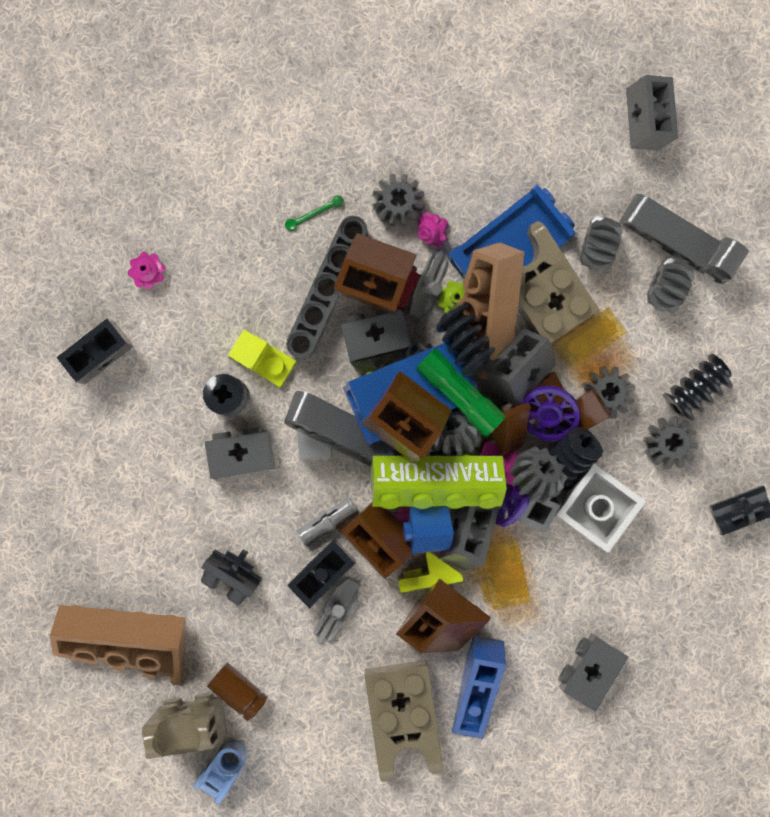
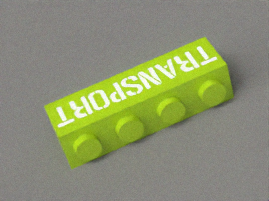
(438, 481)

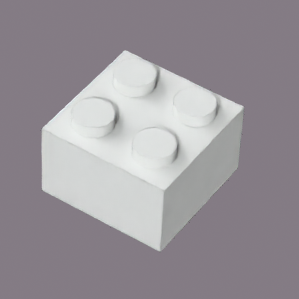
(599, 507)

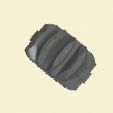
(386, 200)
(601, 243)
(670, 285)
(614, 382)
(665, 432)
(457, 437)
(538, 474)

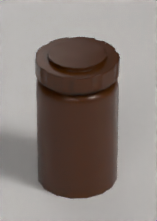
(237, 692)

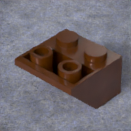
(375, 273)
(407, 418)
(378, 539)
(442, 621)

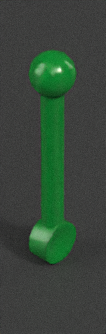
(291, 224)

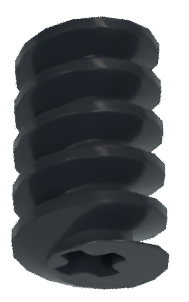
(465, 341)
(223, 383)
(699, 387)
(578, 453)

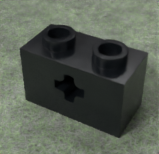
(95, 351)

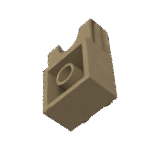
(547, 275)
(406, 724)
(185, 726)

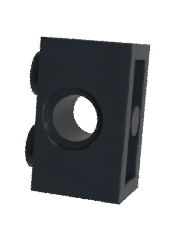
(321, 573)

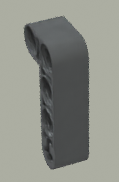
(682, 239)
(333, 428)

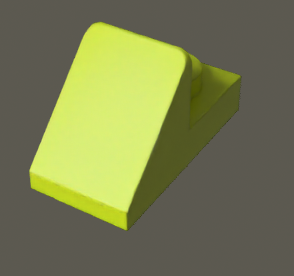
(262, 358)
(437, 569)

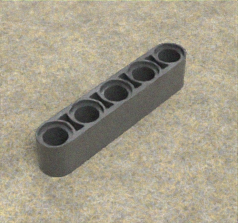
(314, 299)

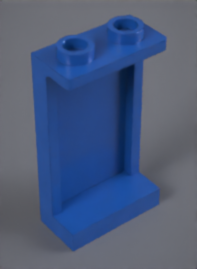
(512, 228)
(367, 389)

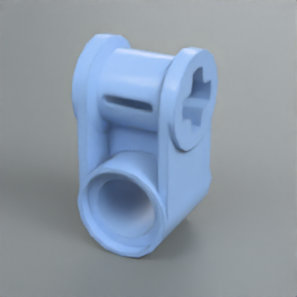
(219, 774)

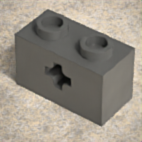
(651, 112)
(362, 347)
(521, 367)
(220, 457)
(471, 537)
(592, 689)

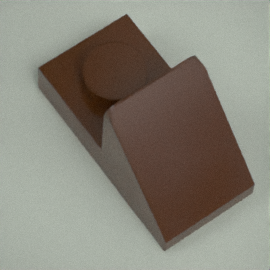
(512, 430)

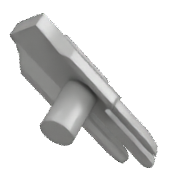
(427, 289)
(339, 606)

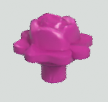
(432, 229)
(146, 270)

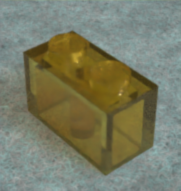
(589, 339)
(504, 575)

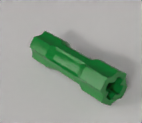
(460, 392)

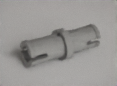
(327, 521)

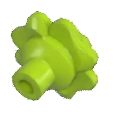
(450, 295)

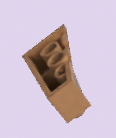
(493, 294)
(121, 640)

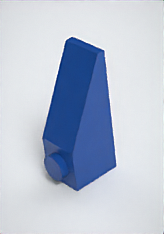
(428, 528)
(479, 686)

